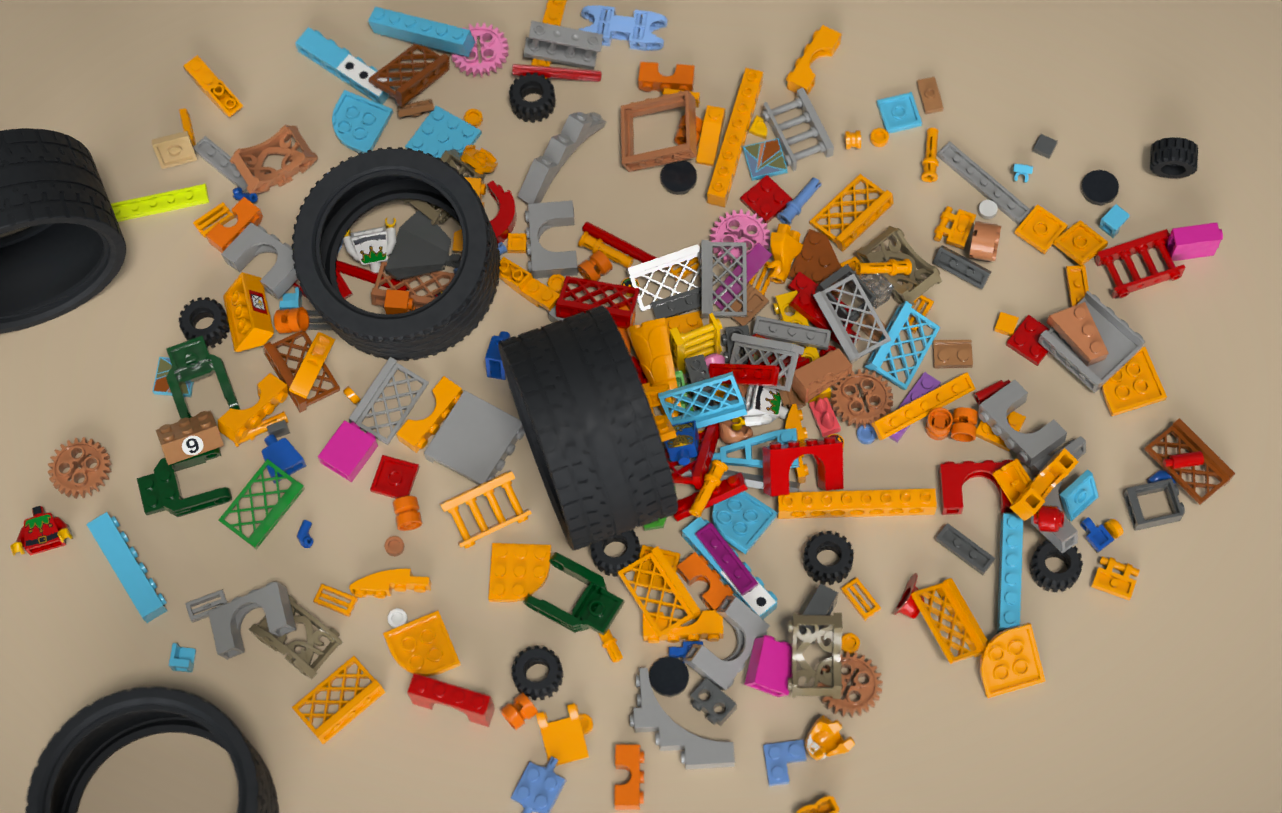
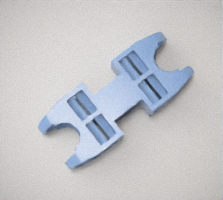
(632, 29)

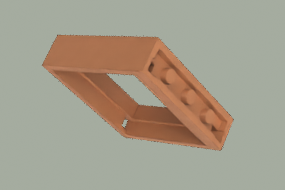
(661, 156)

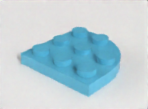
(359, 121)
(443, 132)
(742, 520)

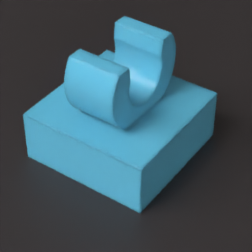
(1022, 169)

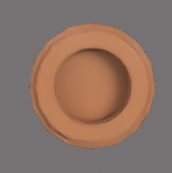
(394, 546)

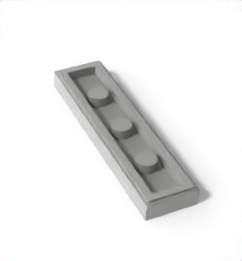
(220, 161)
(792, 332)

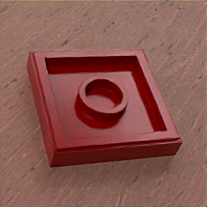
(394, 477)

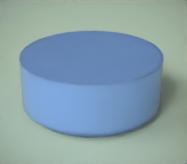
(866, 435)

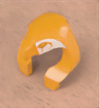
(826, 740)

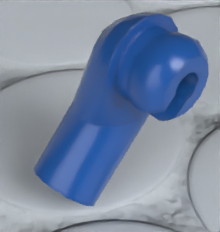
(238, 195)
(1159, 476)
(303, 535)

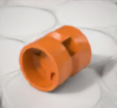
(680, 137)
(595, 267)
(291, 320)
(939, 423)
(964, 424)
(406, 509)
(519, 711)

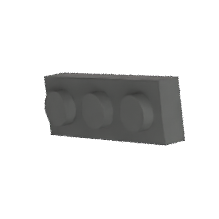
(962, 267)
(677, 304)
(965, 549)

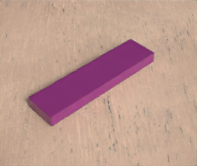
(755, 261)
(726, 559)

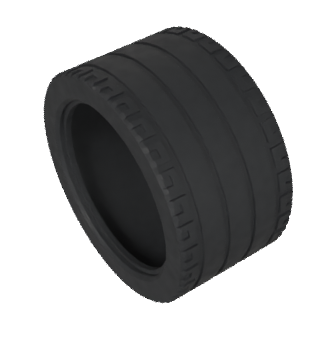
(354, 190)

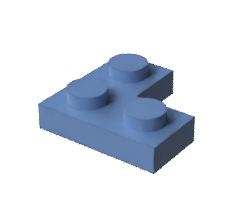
(778, 756)

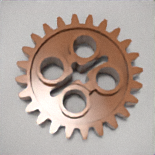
(845, 403)
(66, 459)
(866, 692)

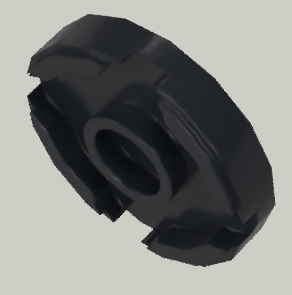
(678, 177)
(1100, 187)
(669, 676)

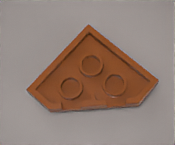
(816, 259)

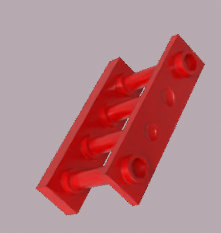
(1141, 246)

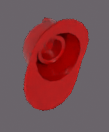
(907, 605)

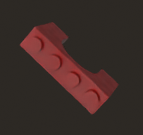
(779, 458)
(953, 476)
(427, 691)

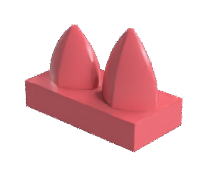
(824, 416)

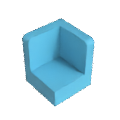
(1113, 220)
(291, 300)
(182, 658)

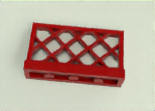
(568, 308)
(703, 460)

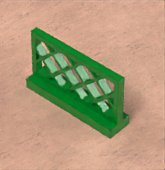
(274, 516)

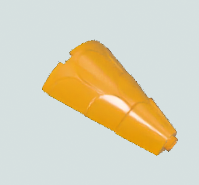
(654, 354)

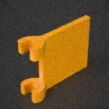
(564, 737)

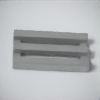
(194, 618)

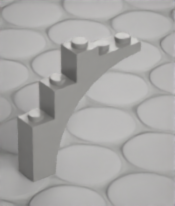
(561, 146)
(1067, 535)
(698, 752)

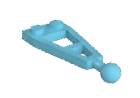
(782, 437)

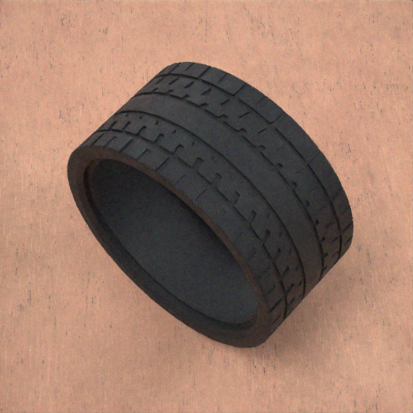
(70, 233)
(589, 427)
(130, 715)

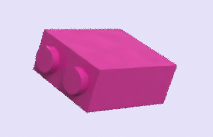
(1194, 241)
(348, 450)
(770, 666)

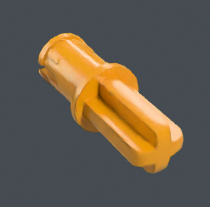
(609, 643)

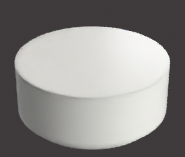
(987, 209)
(397, 617)

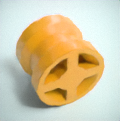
(853, 139)

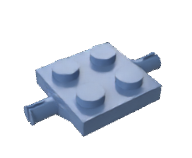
(539, 788)

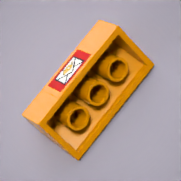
(248, 313)

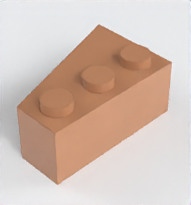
(1080, 333)
(820, 374)

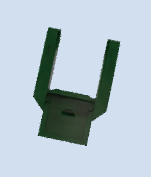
(193, 362)
(162, 489)
(593, 610)

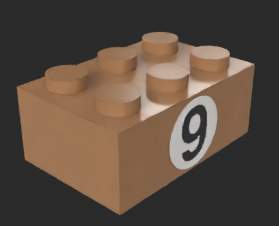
(189, 437)

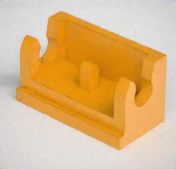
(1012, 479)

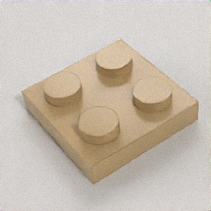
(174, 149)

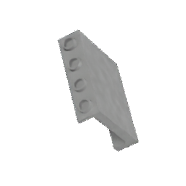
(1117, 336)
(475, 439)

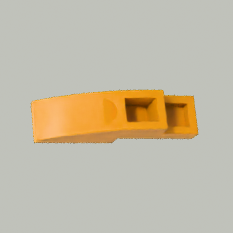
(212, 86)
(526, 285)
(311, 365)
(794, 421)
(382, 583)

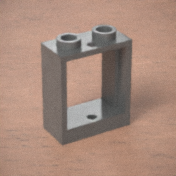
(839, 275)
(694, 373)
(1134, 509)
(821, 604)

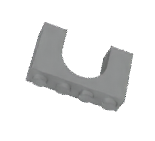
(540, 218)
(254, 241)
(1028, 447)
(228, 618)
(747, 627)

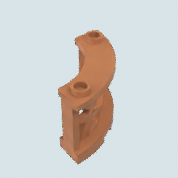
(275, 145)

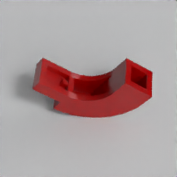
(506, 217)

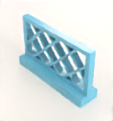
(893, 329)
(707, 414)

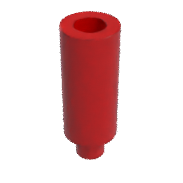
(987, 392)
(1184, 460)

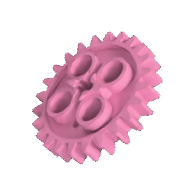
(496, 48)
(745, 224)

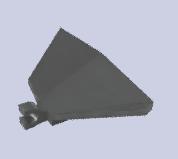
(420, 249)

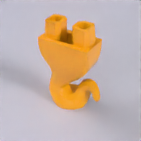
(784, 248)

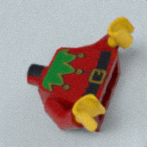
(41, 533)

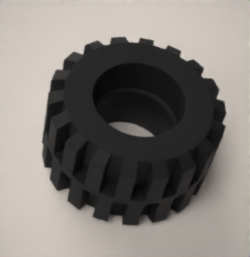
(532, 85)
(1174, 157)
(202, 309)
(833, 543)
(612, 564)
(1055, 580)
(533, 657)

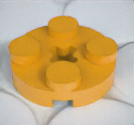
(481, 160)

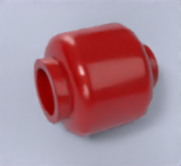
(1049, 518)

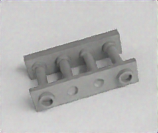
(562, 45)
(808, 116)

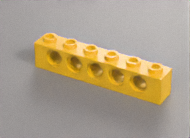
(781, 307)

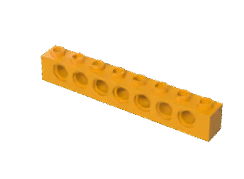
(735, 137)
(857, 503)

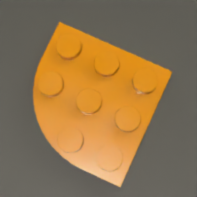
(1133, 385)
(517, 570)
(423, 646)
(1010, 661)

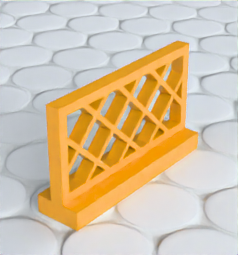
(864, 219)
(675, 587)
(960, 616)
(350, 709)

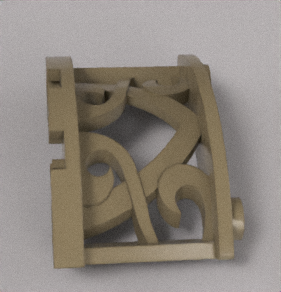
(440, 215)
(901, 292)
(303, 659)
(832, 678)

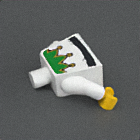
(371, 245)
(762, 407)

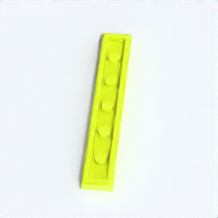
(160, 202)

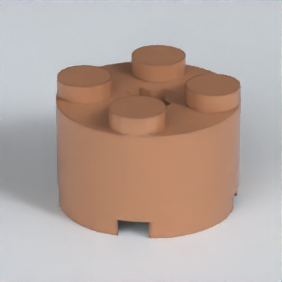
(985, 241)

